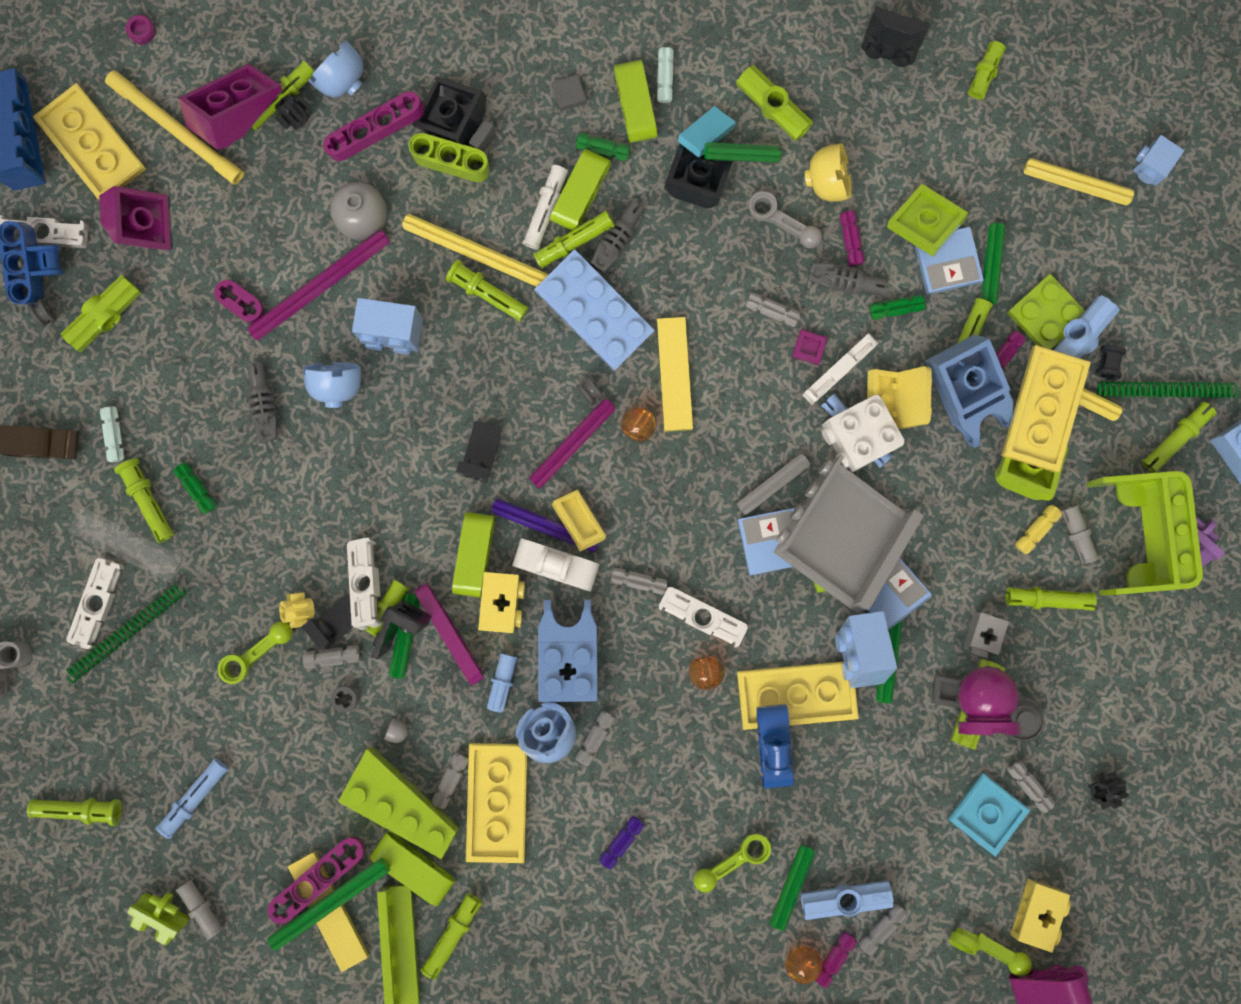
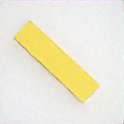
(674, 374)
(337, 926)

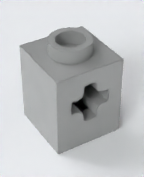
(993, 627)

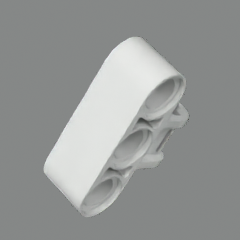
(555, 565)

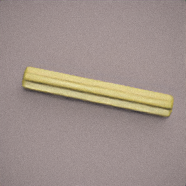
(1078, 181)

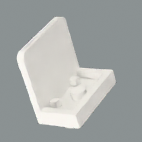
(862, 433)

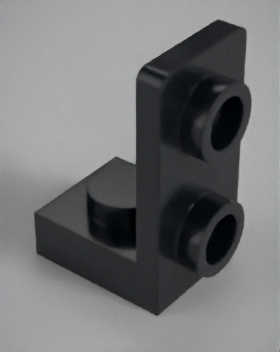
(480, 452)
(404, 615)
(331, 625)

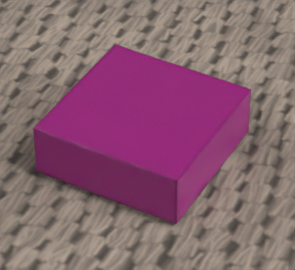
(809, 347)

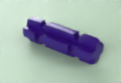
(621, 842)

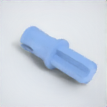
(501, 683)

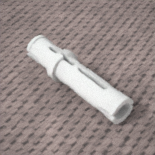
(545, 206)

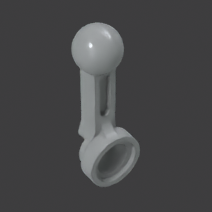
(809, 235)

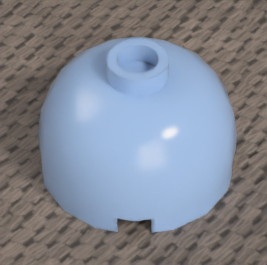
(339, 72)
(332, 382)
(546, 733)

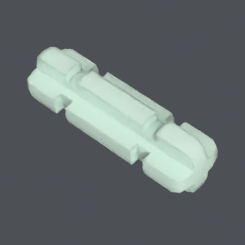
(665, 75)
(112, 434)

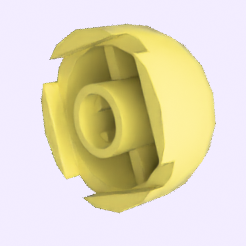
(829, 174)

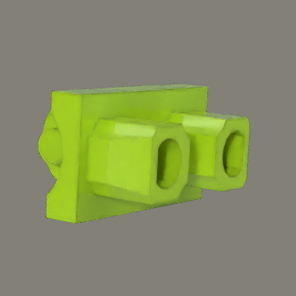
(159, 915)

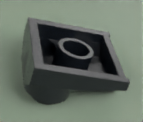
(893, 37)
(452, 111)
(696, 178)

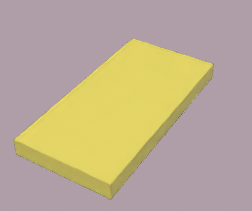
(88, 141)
(1046, 408)
(810, 691)
(496, 803)

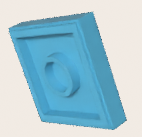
(988, 814)

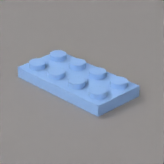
(594, 310)

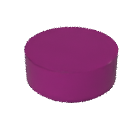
(140, 29)

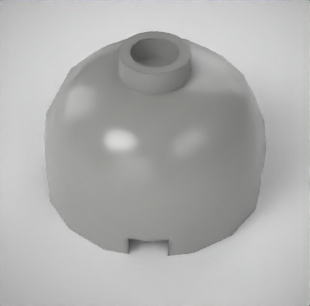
(358, 210)

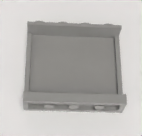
(846, 536)

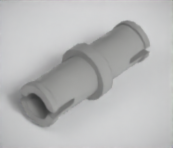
(1080, 534)
(199, 909)

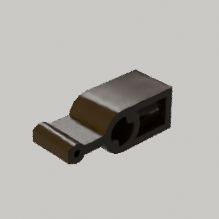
(38, 442)

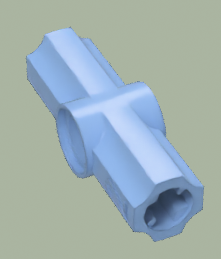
(1089, 327)
(865, 898)

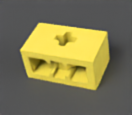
(493, 588)
(1037, 900)

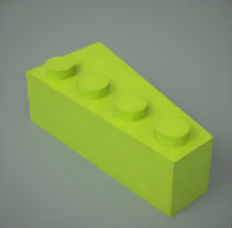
(396, 804)

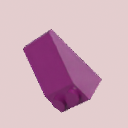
(229, 105)

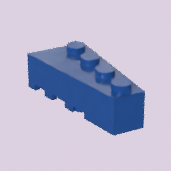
(19, 145)

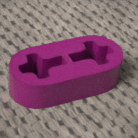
(235, 306)

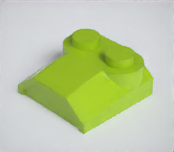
(1028, 479)

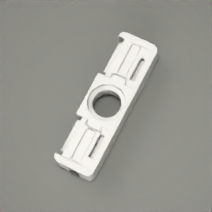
(59, 233)
(840, 369)
(364, 602)
(86, 621)
(721, 624)

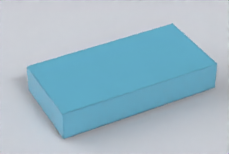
(708, 128)

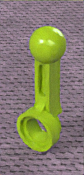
(279, 634)
(706, 879)
(1017, 962)

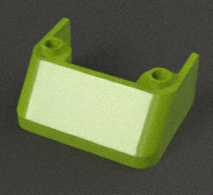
(1167, 527)

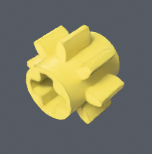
(296, 610)

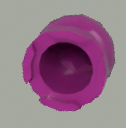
(988, 702)

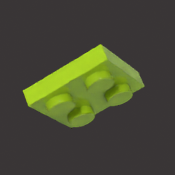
(927, 220)
(1046, 312)

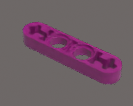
(372, 121)
(449, 634)
(316, 879)

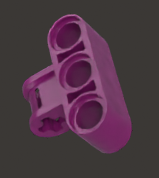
(1052, 986)

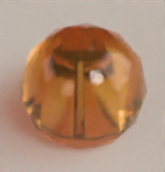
(638, 424)
(706, 672)
(803, 964)

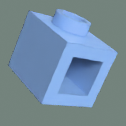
(1157, 160)

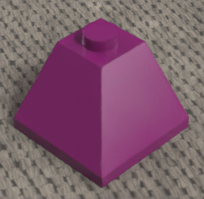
(136, 217)

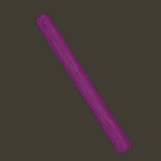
(318, 285)

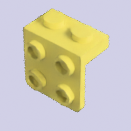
(904, 394)

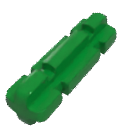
(603, 147)
(897, 307)
(195, 488)

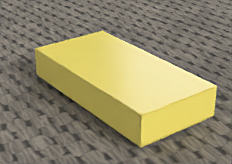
(578, 520)

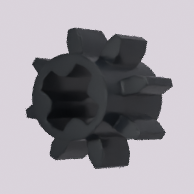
(292, 111)
(1108, 790)

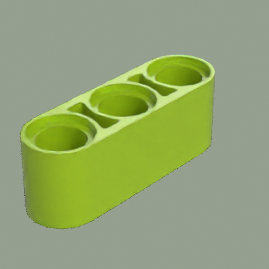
(635, 101)
(440, 148)
(580, 190)
(473, 554)
(412, 870)

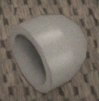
(396, 731)

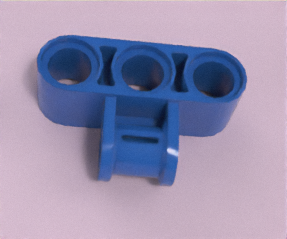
(38, 262)
(774, 746)

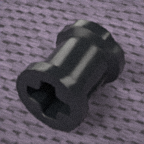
(1110, 362)

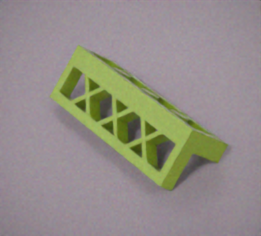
(398, 945)

